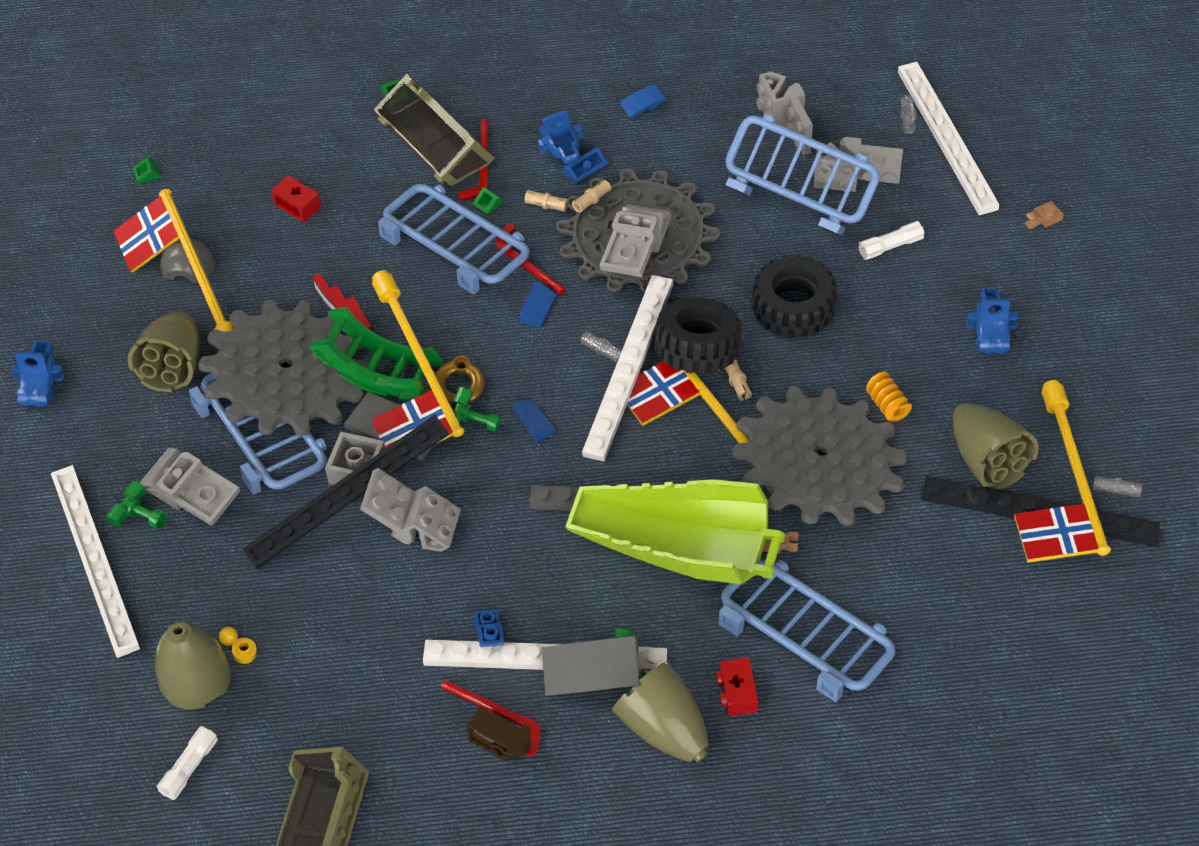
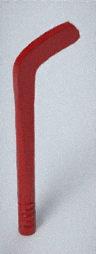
(473, 193)
(509, 228)
(499, 710)

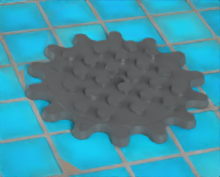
(679, 247)
(257, 384)
(787, 463)

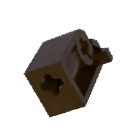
(498, 735)

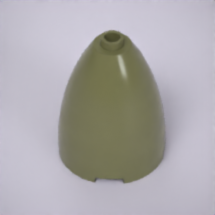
(170, 340)
(993, 444)
(191, 666)
(665, 714)

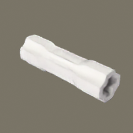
(877, 245)
(177, 777)

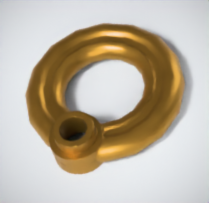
(470, 369)

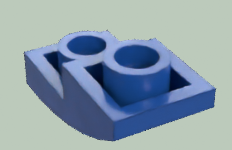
(644, 99)
(488, 628)

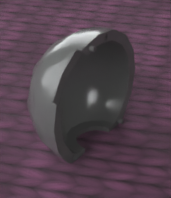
(176, 263)

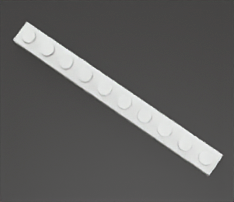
(948, 139)
(627, 369)
(95, 562)
(510, 655)

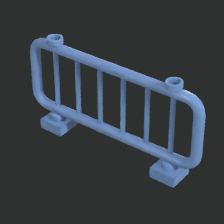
(835, 216)
(467, 274)
(253, 477)
(830, 680)

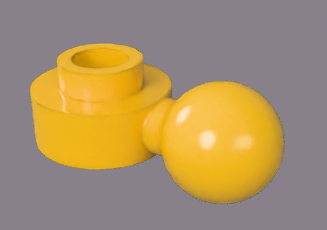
(229, 637)

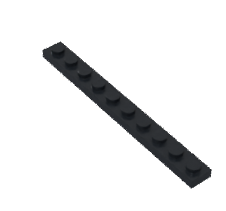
(344, 492)
(1008, 504)

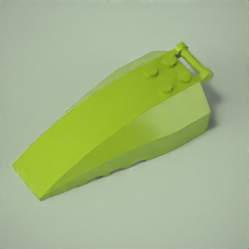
(691, 528)

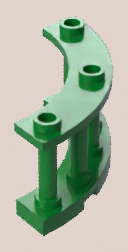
(367, 377)

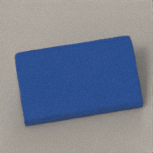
(585, 166)
(537, 305)
(533, 419)

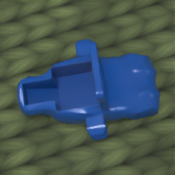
(560, 137)
(992, 322)
(36, 374)

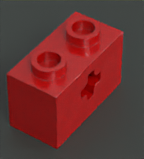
(296, 198)
(744, 697)

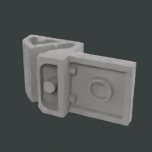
(784, 105)
(884, 158)
(634, 237)
(188, 484)
(410, 511)

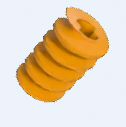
(888, 397)

